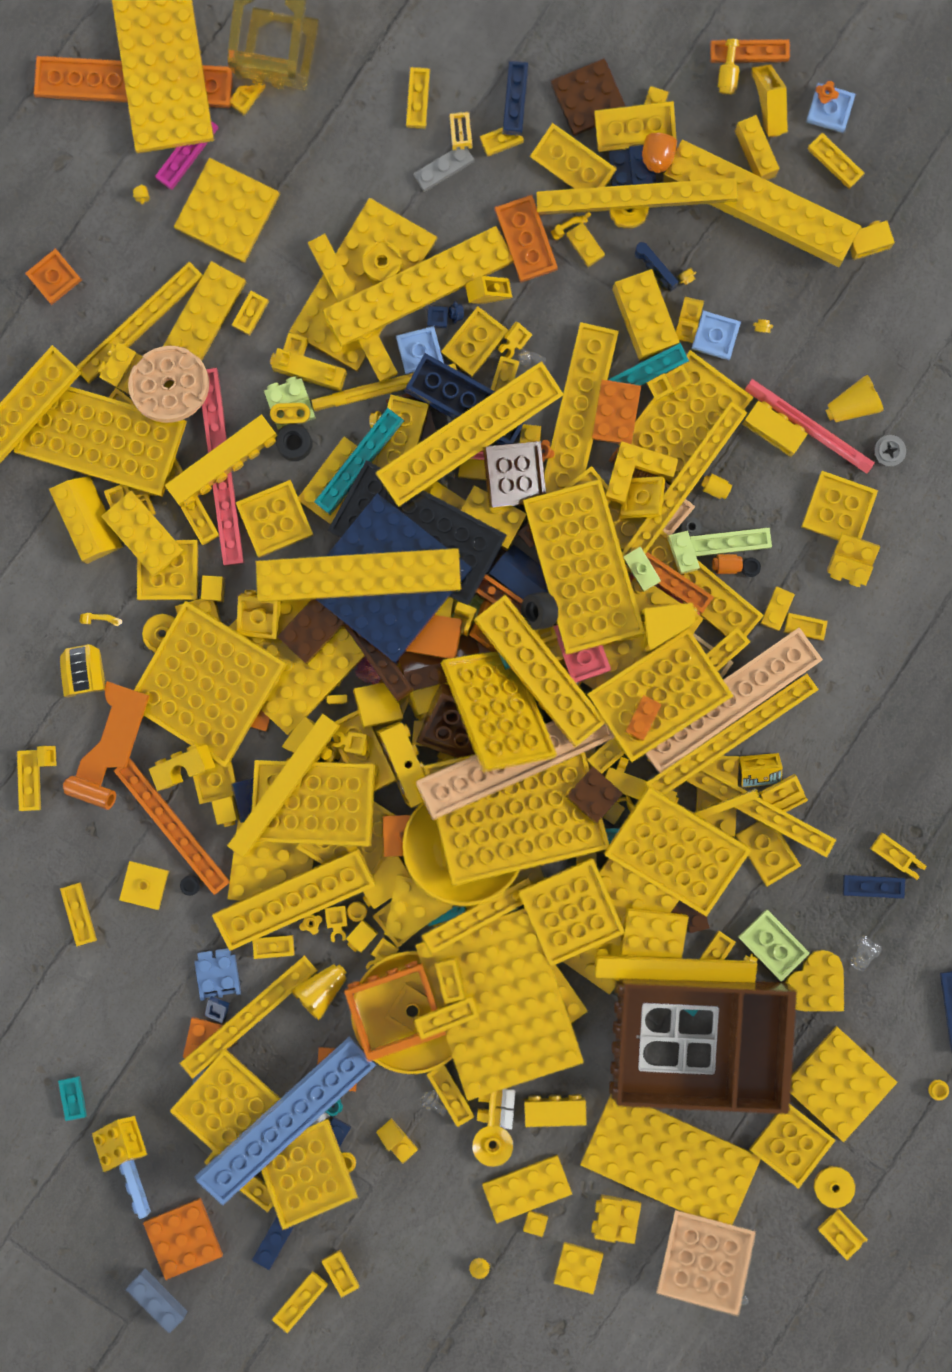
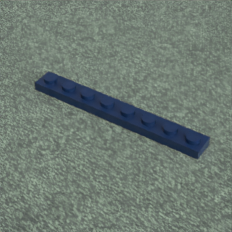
(276, 1235)

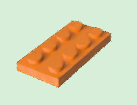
(526, 238)

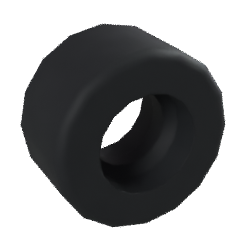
(287, 431)
(539, 610)

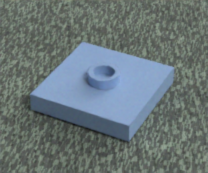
(834, 113)
(716, 335)
(415, 344)

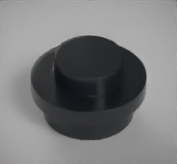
(751, 567)
(190, 885)

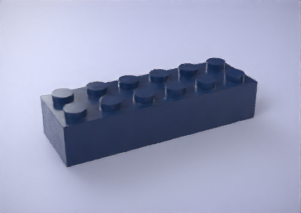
(450, 391)

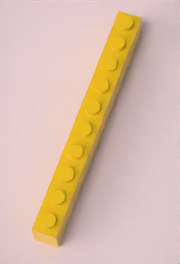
(637, 196)

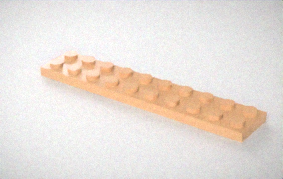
(750, 687)
(468, 783)

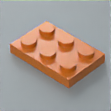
(616, 412)

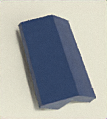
(519, 573)

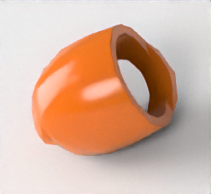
(658, 151)

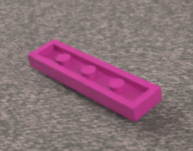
(180, 162)

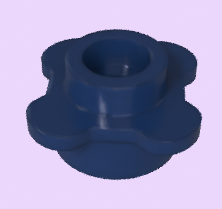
(456, 312)

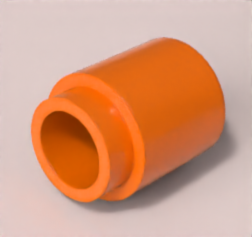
(727, 563)

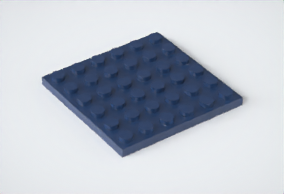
(392, 619)

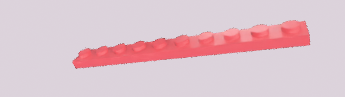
(224, 491)

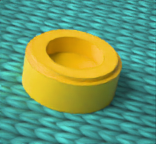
(357, 911)

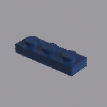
(873, 886)

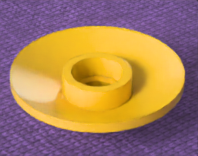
(492, 1156)

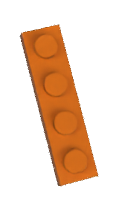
(752, 51)
(679, 585)

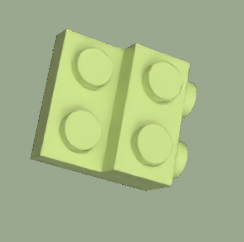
(291, 392)

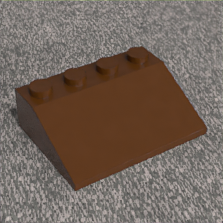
(426, 671)
(444, 726)

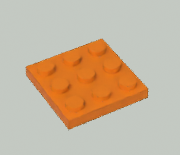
(183, 1238)

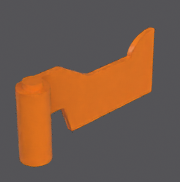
(112, 750)

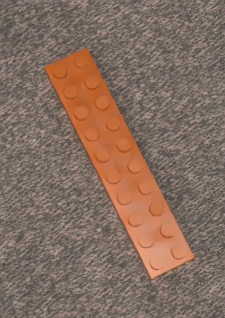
(105, 80)

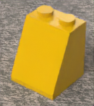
(666, 622)

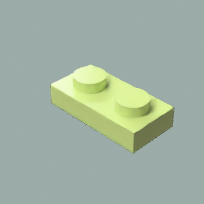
(683, 552)

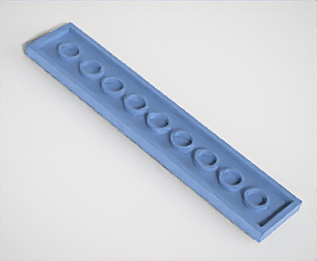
(285, 1121)

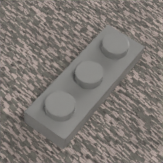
(443, 168)

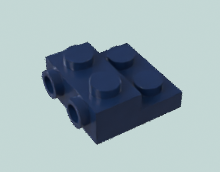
(630, 167)

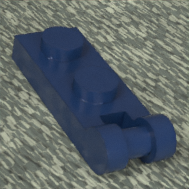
(652, 262)

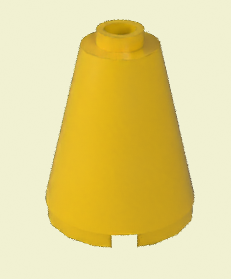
(855, 402)
(320, 990)

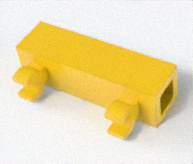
(308, 369)
(629, 784)

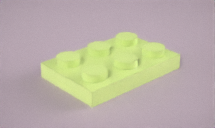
(773, 945)

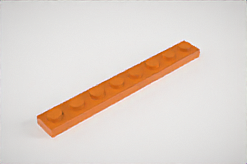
(172, 827)

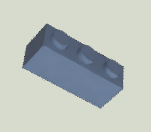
(157, 1300)

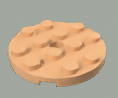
(167, 364)

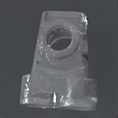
(865, 953)

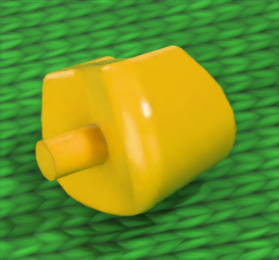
(141, 194)

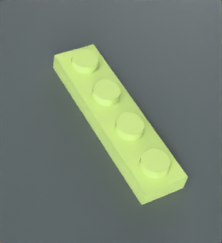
(731, 542)

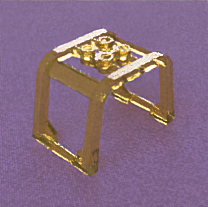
(267, 68)

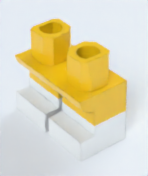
(500, 1108)

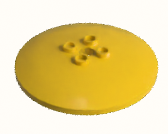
(429, 870)
(386, 1017)

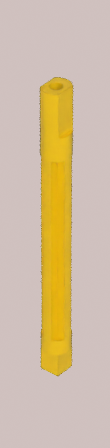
(364, 392)

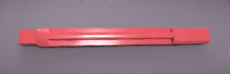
(810, 426)

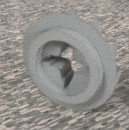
(893, 442)

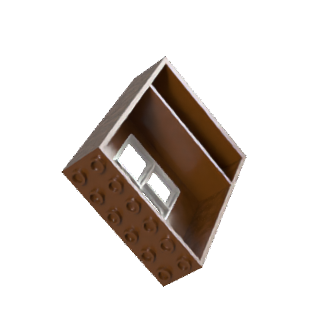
(748, 1046)

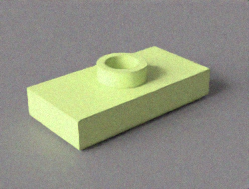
(641, 569)

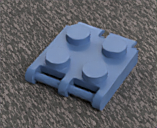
(217, 973)

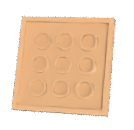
(706, 1263)

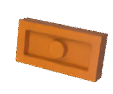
(643, 718)

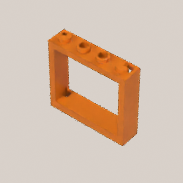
(401, 1044)

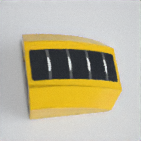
(81, 670)

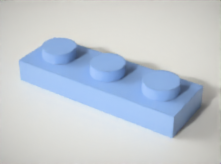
(135, 1188)

